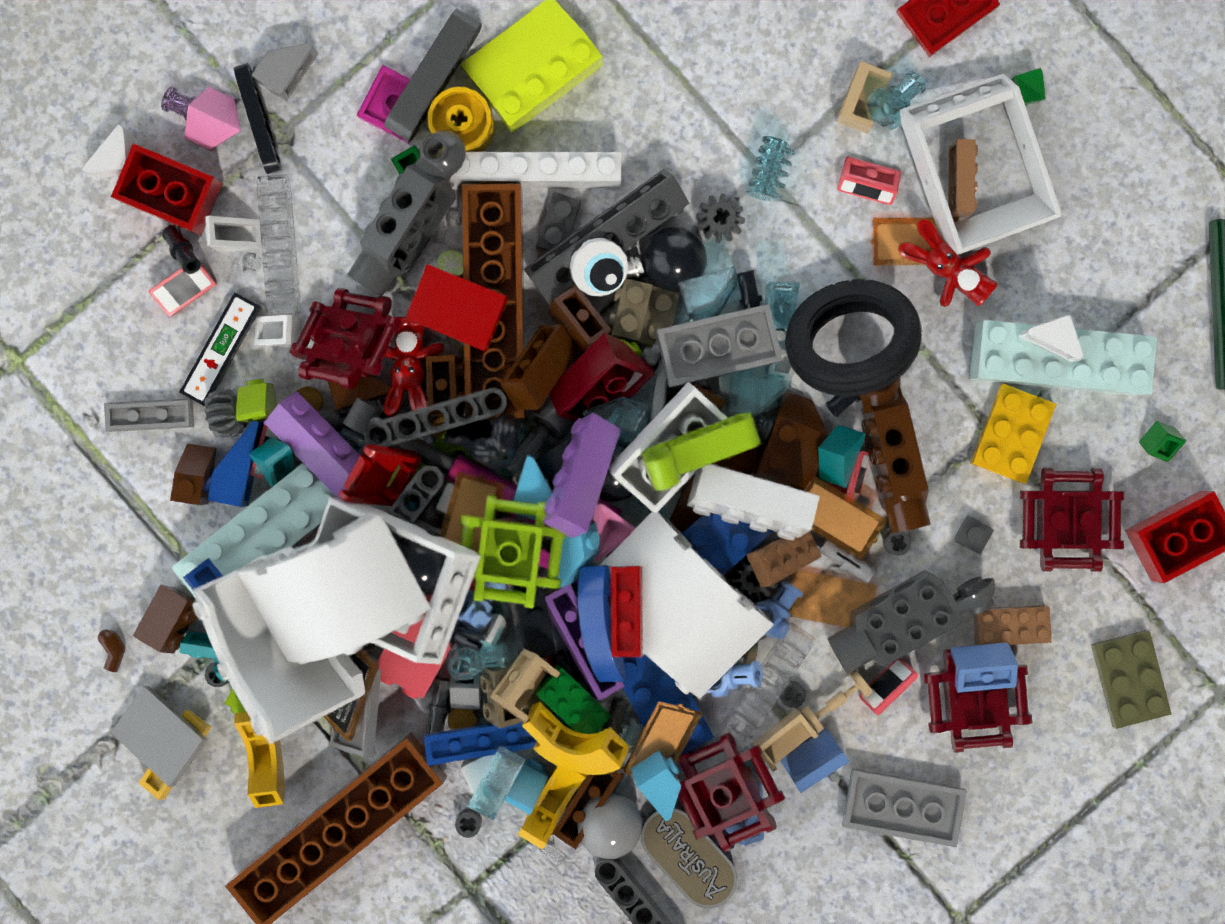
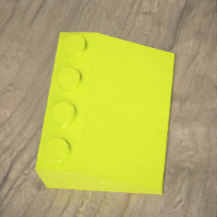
(532, 64)

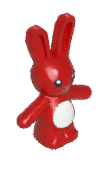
(947, 264)
(407, 370)

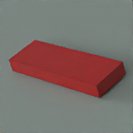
(626, 611)

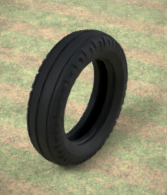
(862, 376)

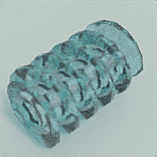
(770, 169)

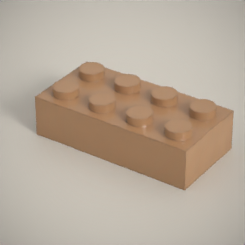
(962, 178)
(782, 558)
(1013, 625)

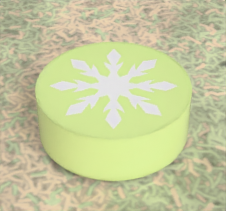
(451, 262)

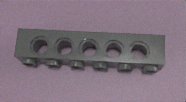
(613, 220)

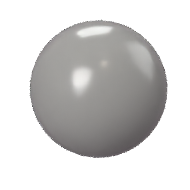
(612, 828)

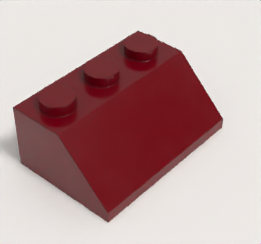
(598, 376)

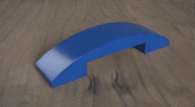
(595, 623)

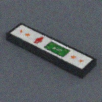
(220, 348)

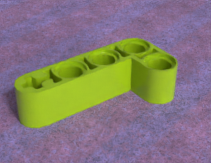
(698, 448)

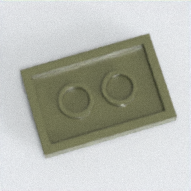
(1131, 679)

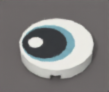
(599, 267)

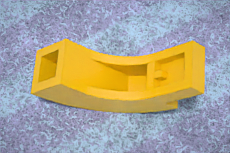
(573, 750)
(265, 765)
(550, 806)

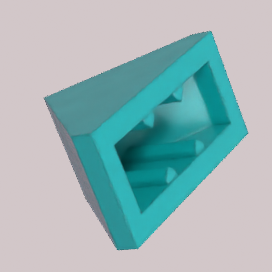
(839, 455)
(273, 460)

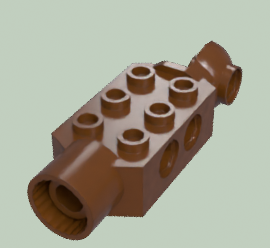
(907, 489)

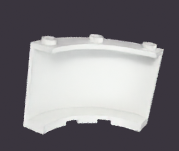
(335, 593)
(690, 613)
(271, 689)

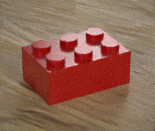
(166, 189)
(1180, 536)

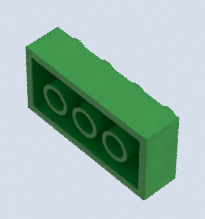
(572, 702)

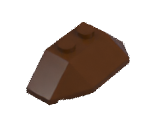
(792, 446)

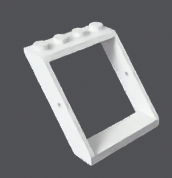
(999, 221)
(448, 593)

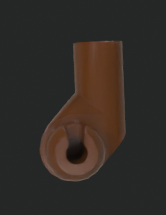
(114, 647)

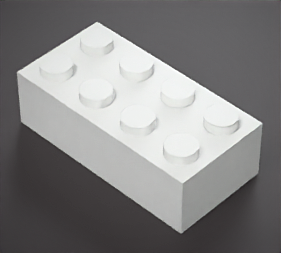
(682, 415)
(752, 501)

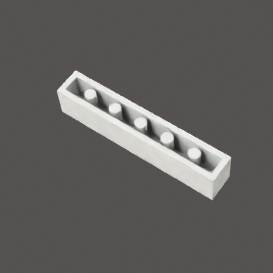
(541, 169)

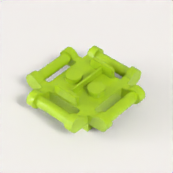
(512, 551)

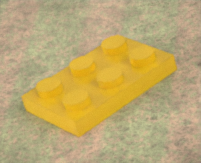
(1013, 433)

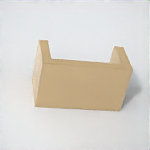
(854, 109)
(522, 682)
(784, 738)

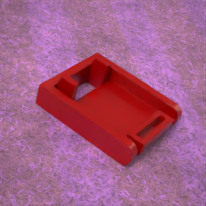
(373, 471)

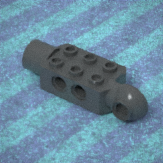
(409, 214)
(907, 619)

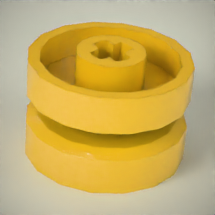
(463, 105)

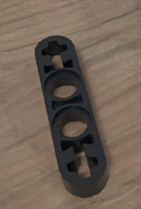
(257, 118)

